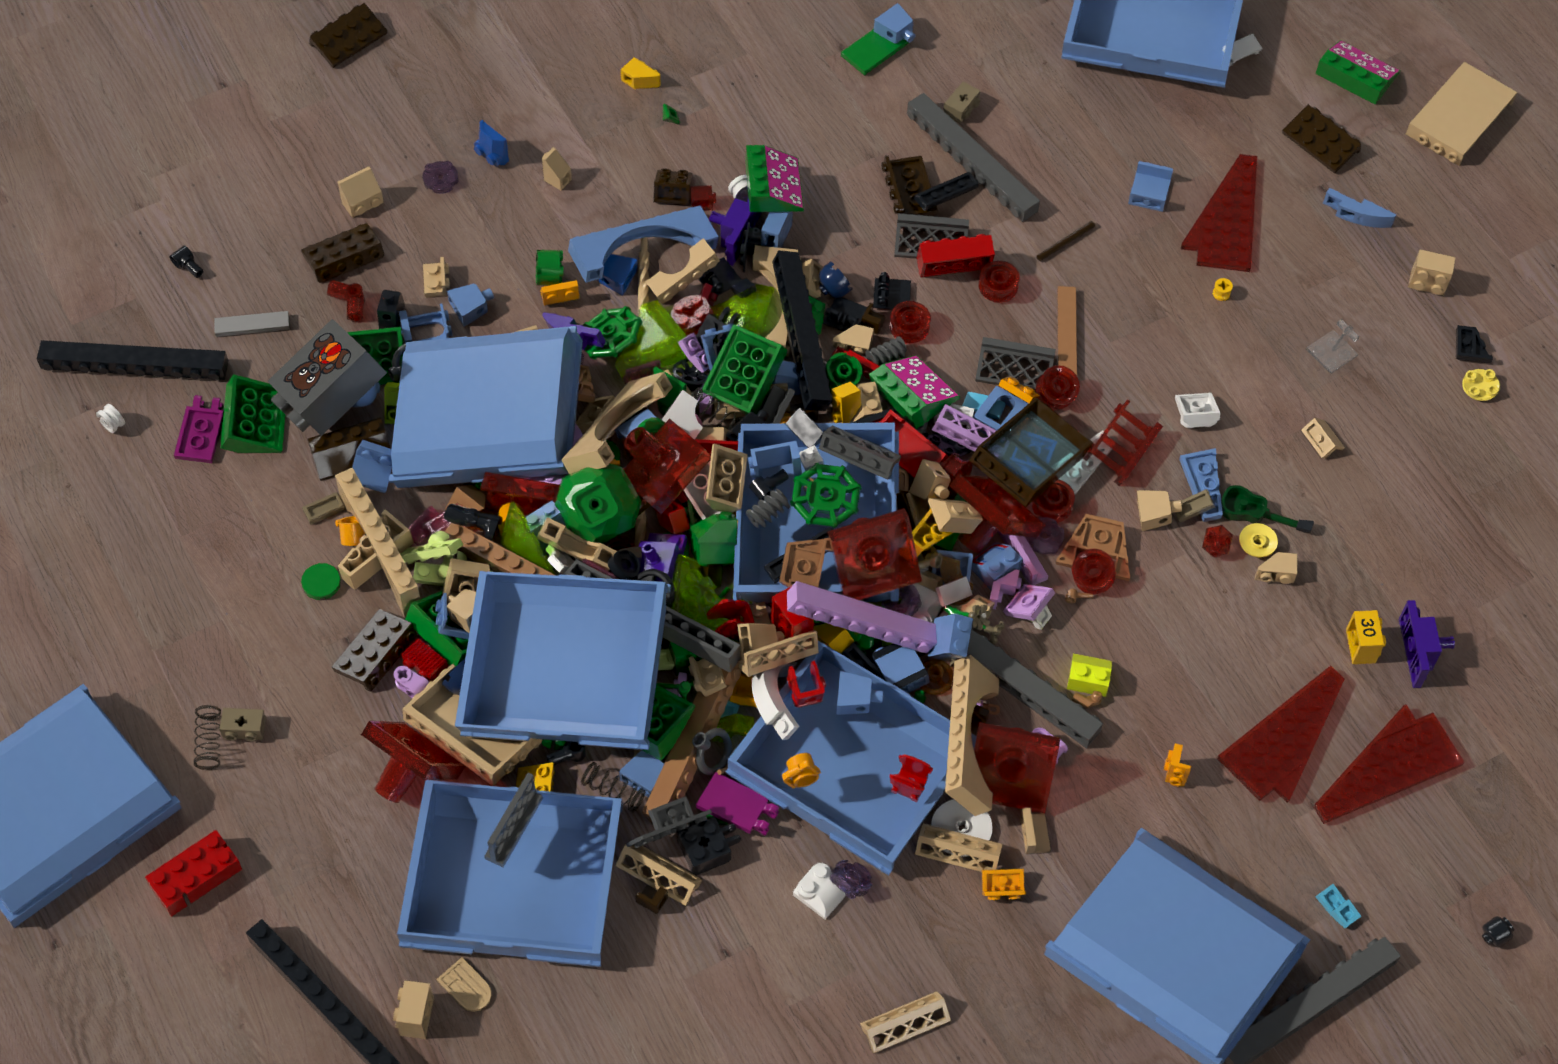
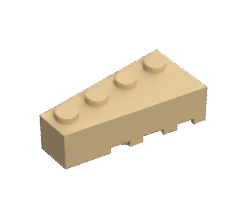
(363, 562)

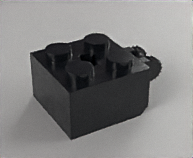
(717, 322)
(711, 835)

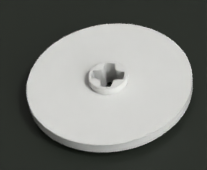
(952, 815)

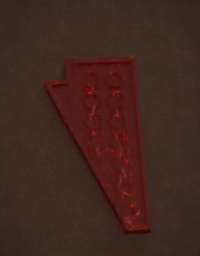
(1226, 224)
(1279, 746)
(1395, 760)

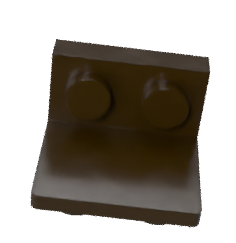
(672, 186)

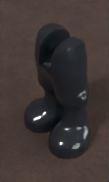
(472, 518)

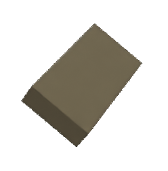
(1195, 505)
(323, 508)

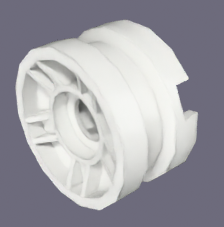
(739, 188)
(110, 418)

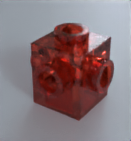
(1217, 541)

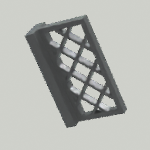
(927, 224)
(1013, 350)
(513, 822)

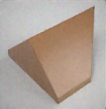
(468, 497)

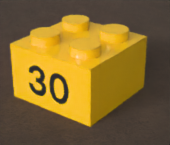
(1365, 637)

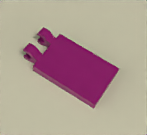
(200, 431)
(736, 804)

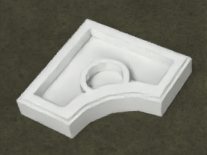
(683, 414)
(558, 559)

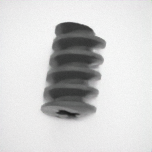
(887, 351)
(767, 508)

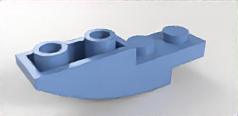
(1362, 213)

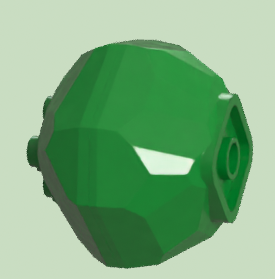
(598, 503)

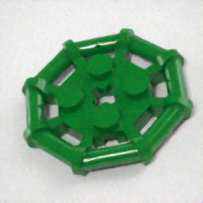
(618, 329)
(823, 505)

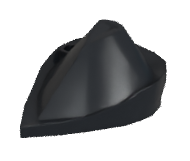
(626, 563)

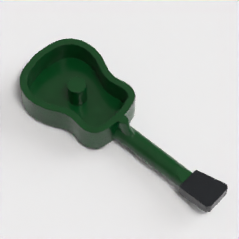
(1243, 505)

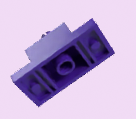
(733, 226)
(661, 552)
(1421, 642)

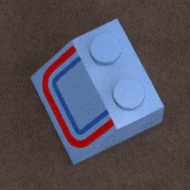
(995, 563)

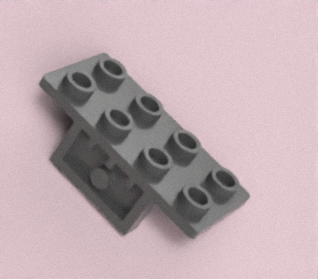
(669, 820)

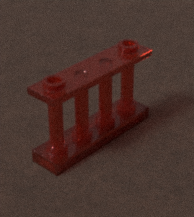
(1140, 445)
(525, 492)

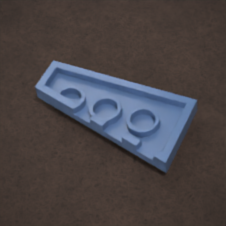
(1202, 474)

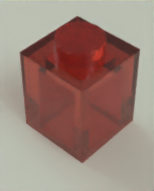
(703, 197)

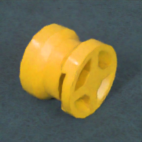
(1219, 293)

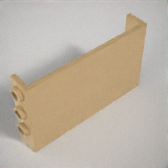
(1460, 112)
(434, 716)

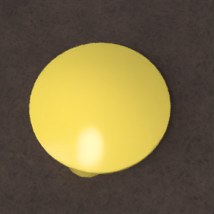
(1481, 384)

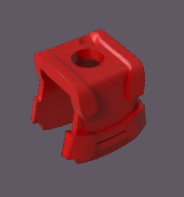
(733, 611)
(809, 697)
(911, 778)

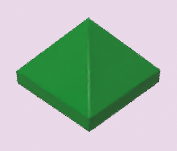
(670, 114)

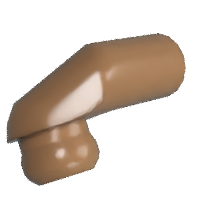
(1090, 701)

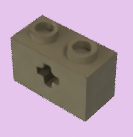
(962, 102)
(242, 724)

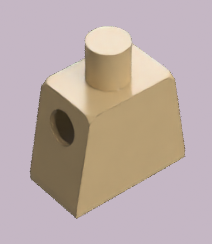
(931, 481)
(1156, 508)
(461, 608)
(757, 635)

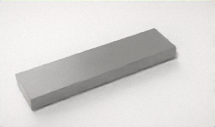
(251, 323)

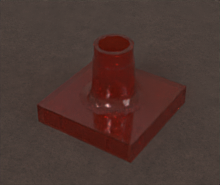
(663, 463)
(997, 509)
(875, 555)
(410, 757)
(1016, 765)

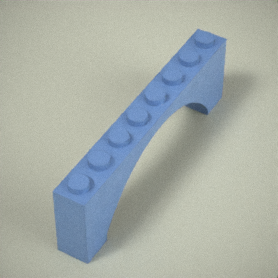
(593, 249)

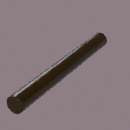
(1065, 241)

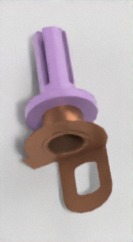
(987, 706)

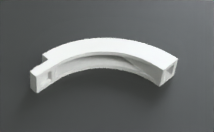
(770, 702)

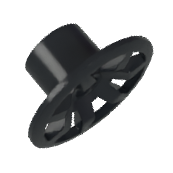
(690, 376)

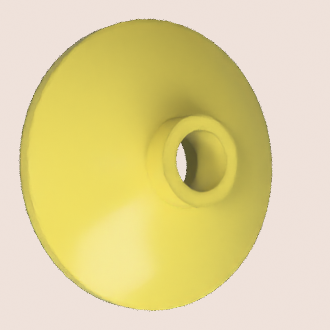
(1258, 533)

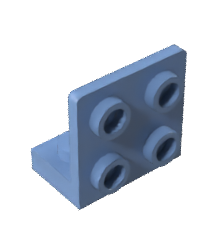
(373, 465)

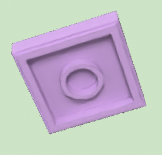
(1029, 602)

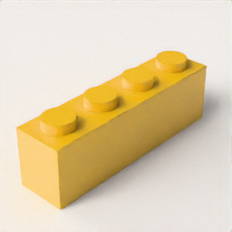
(927, 533)

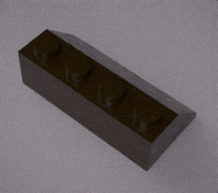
(337, 449)

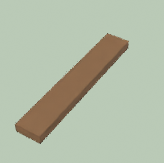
(1067, 327)

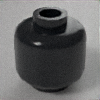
(1497, 931)

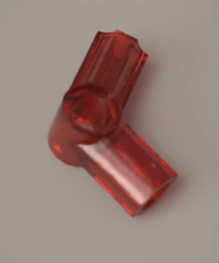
(352, 294)

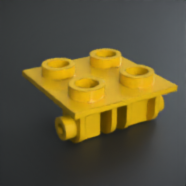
(542, 774)

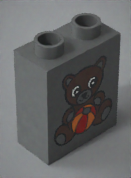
(324, 379)

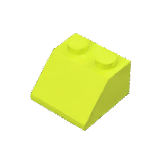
(1089, 674)

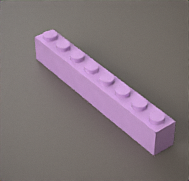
(861, 617)

